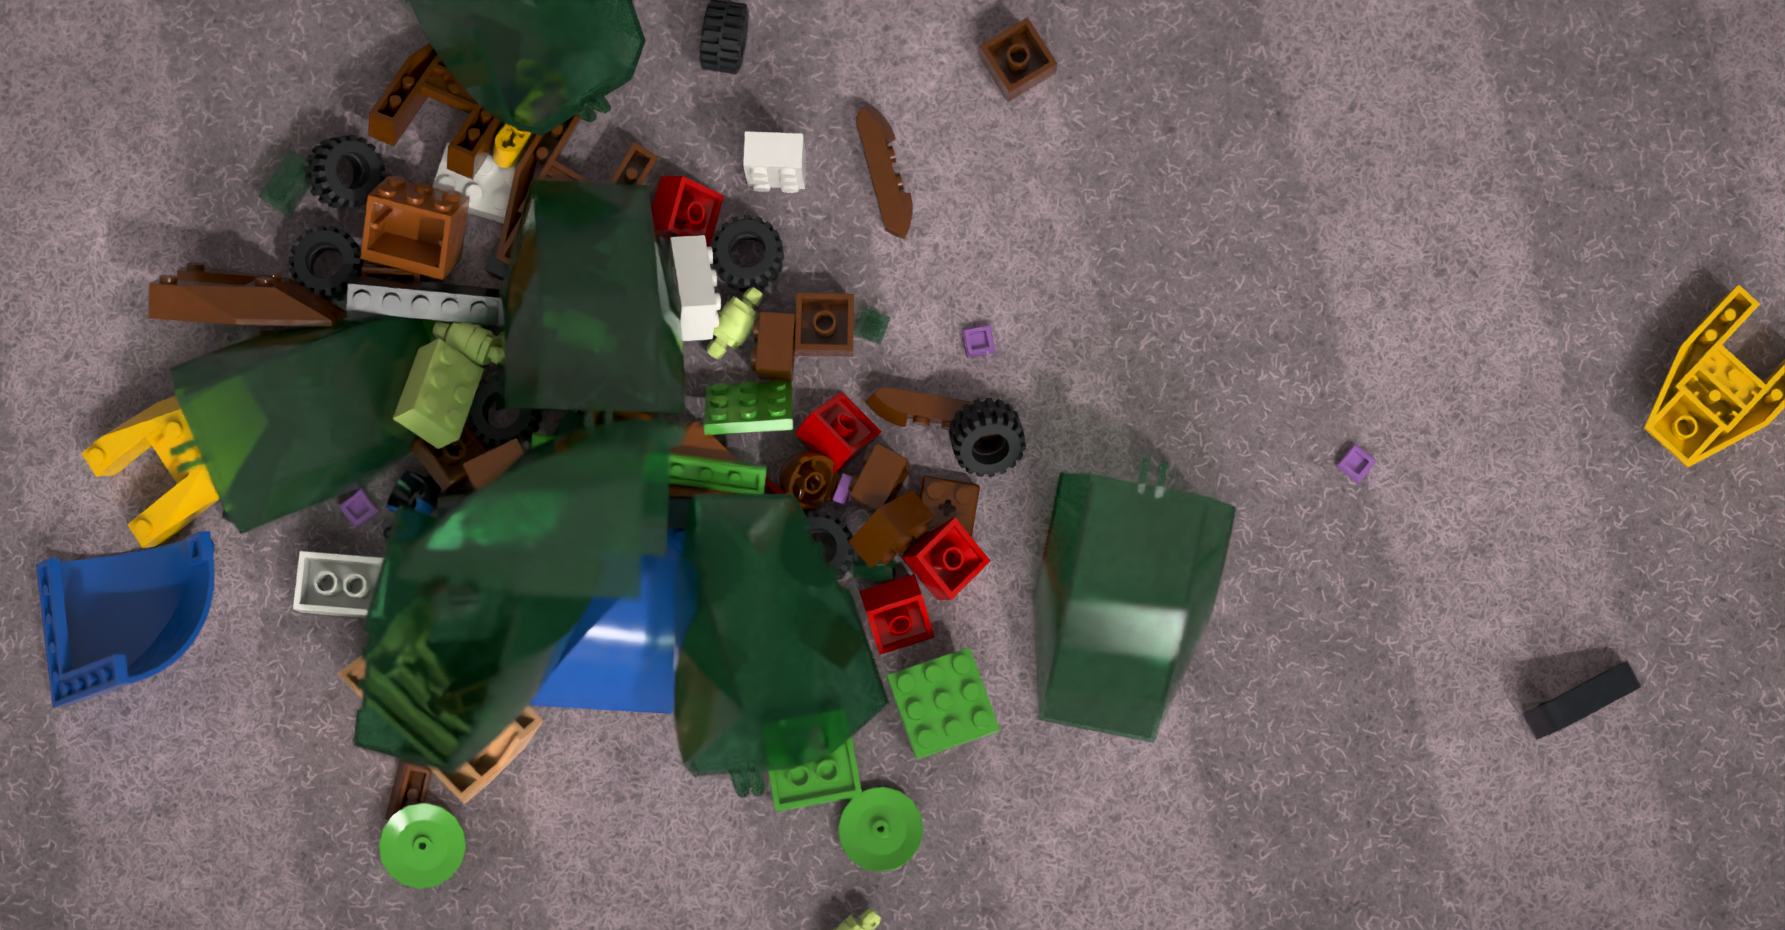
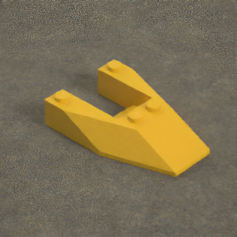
(1709, 393)
(163, 428)

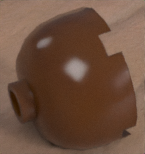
(809, 478)

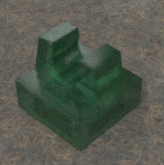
(872, 326)

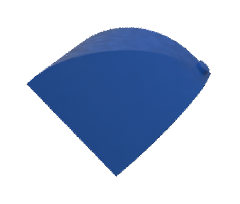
(122, 615)
(623, 647)

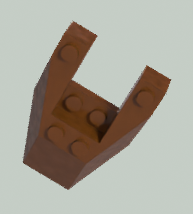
(424, 77)
(542, 164)
(238, 299)

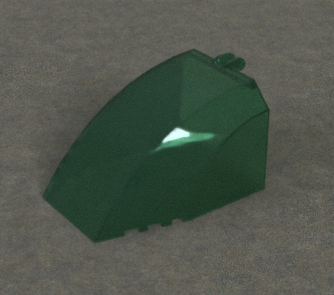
(534, 57)
(588, 306)
(298, 414)
(560, 516)
(1123, 599)
(764, 643)
(451, 660)

